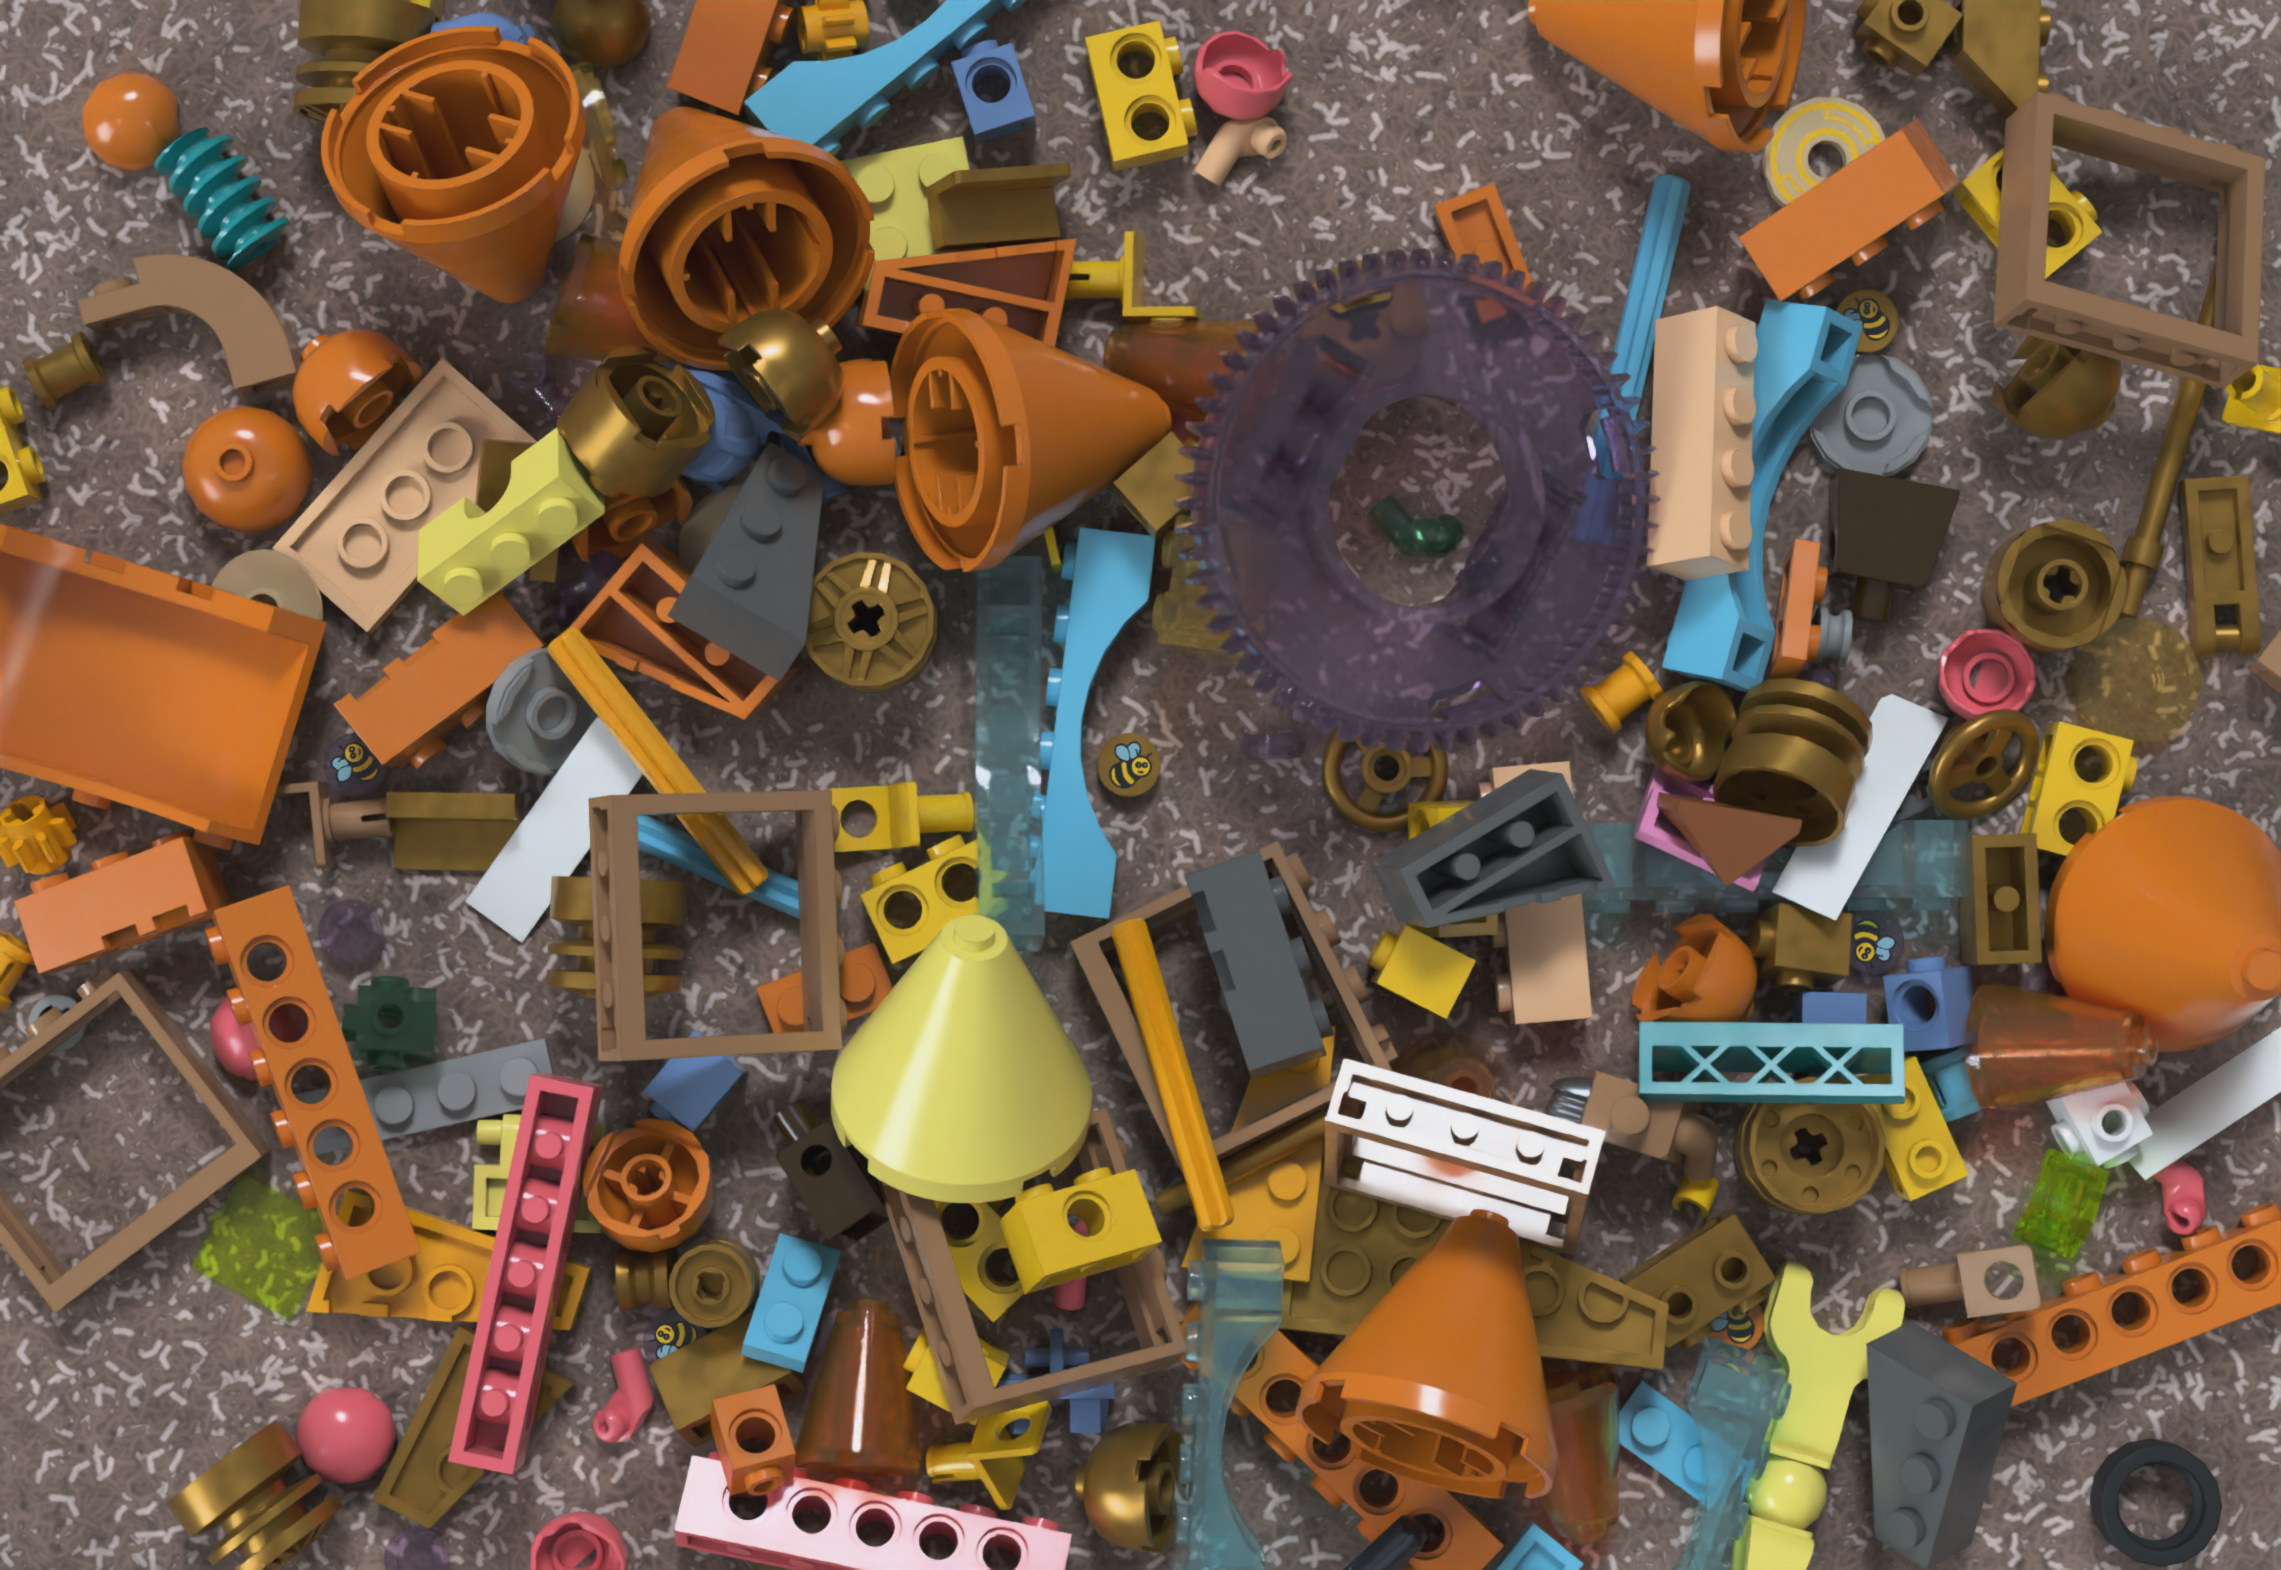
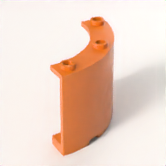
(147, 686)

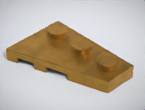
(419, 1477)

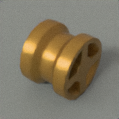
(643, 1278)

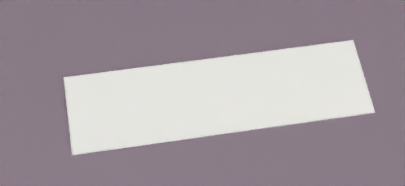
(553, 833)
(1827, 873)
(2210, 1105)

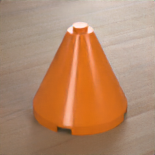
(1693, 60)
(462, 154)
(735, 228)
(1006, 435)
(2170, 919)
(1445, 1372)

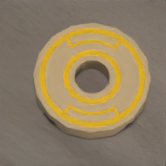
(1805, 126)

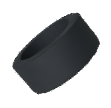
(2204, 1513)

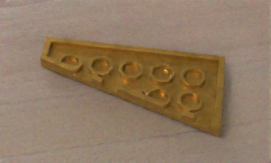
(1371, 1244)

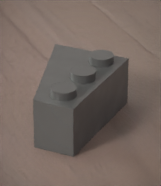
(759, 566)
(1496, 855)
(1259, 964)
(1931, 1441)

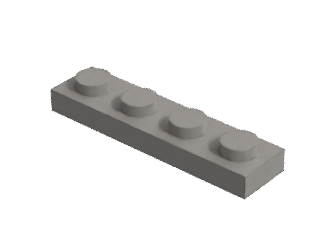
(443, 1092)

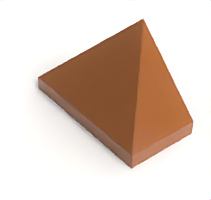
(1728, 835)

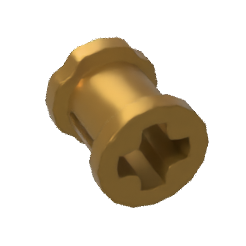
(65, 370)

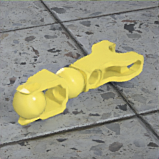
(1822, 1379)

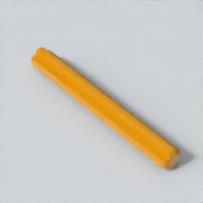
(654, 757)
(1173, 1075)

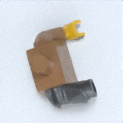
(1649, 1127)

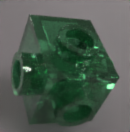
(391, 1047)

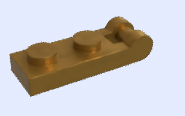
(2220, 564)

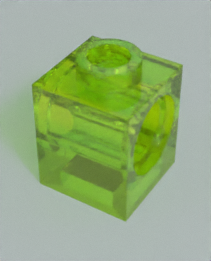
(2060, 1203)

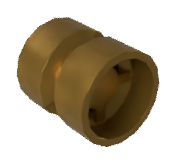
(714, 1282)

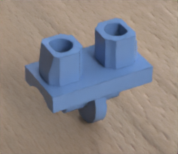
(1087, 1407)

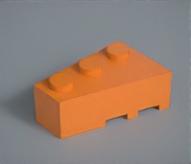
(730, 50)
(1851, 213)
(1007, 284)
(633, 629)
(440, 684)
(121, 902)

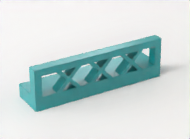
(1772, 1052)

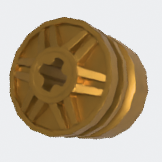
(349, 38)
(907, 628)
(1796, 756)
(661, 907)
(1842, 1165)
(255, 1503)

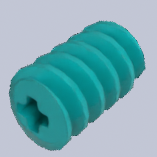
(220, 197)

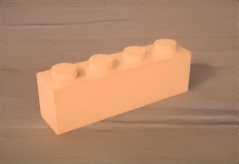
(1702, 443)
(1541, 943)

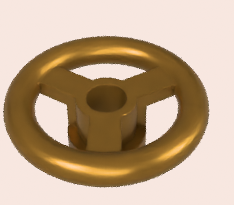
(1975, 755)
(1363, 812)

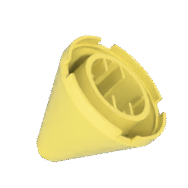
(963, 1075)

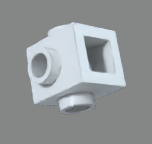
(2101, 1124)

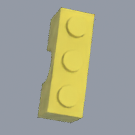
(477, 553)

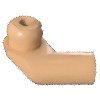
(1239, 140)

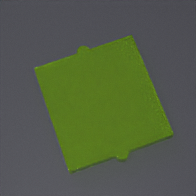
(262, 1246)

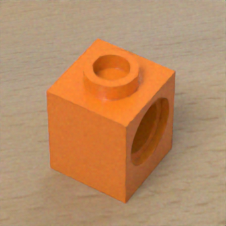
(746, 1416)

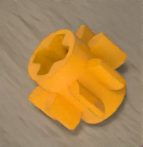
(832, 28)
(36, 834)

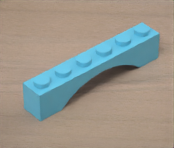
(830, 97)
(1799, 368)
(1108, 591)

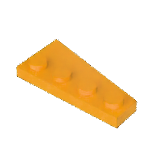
(1283, 1196)
(434, 1285)

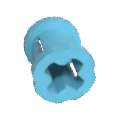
(1950, 1082)

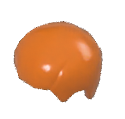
(130, 120)

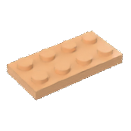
(419, 462)

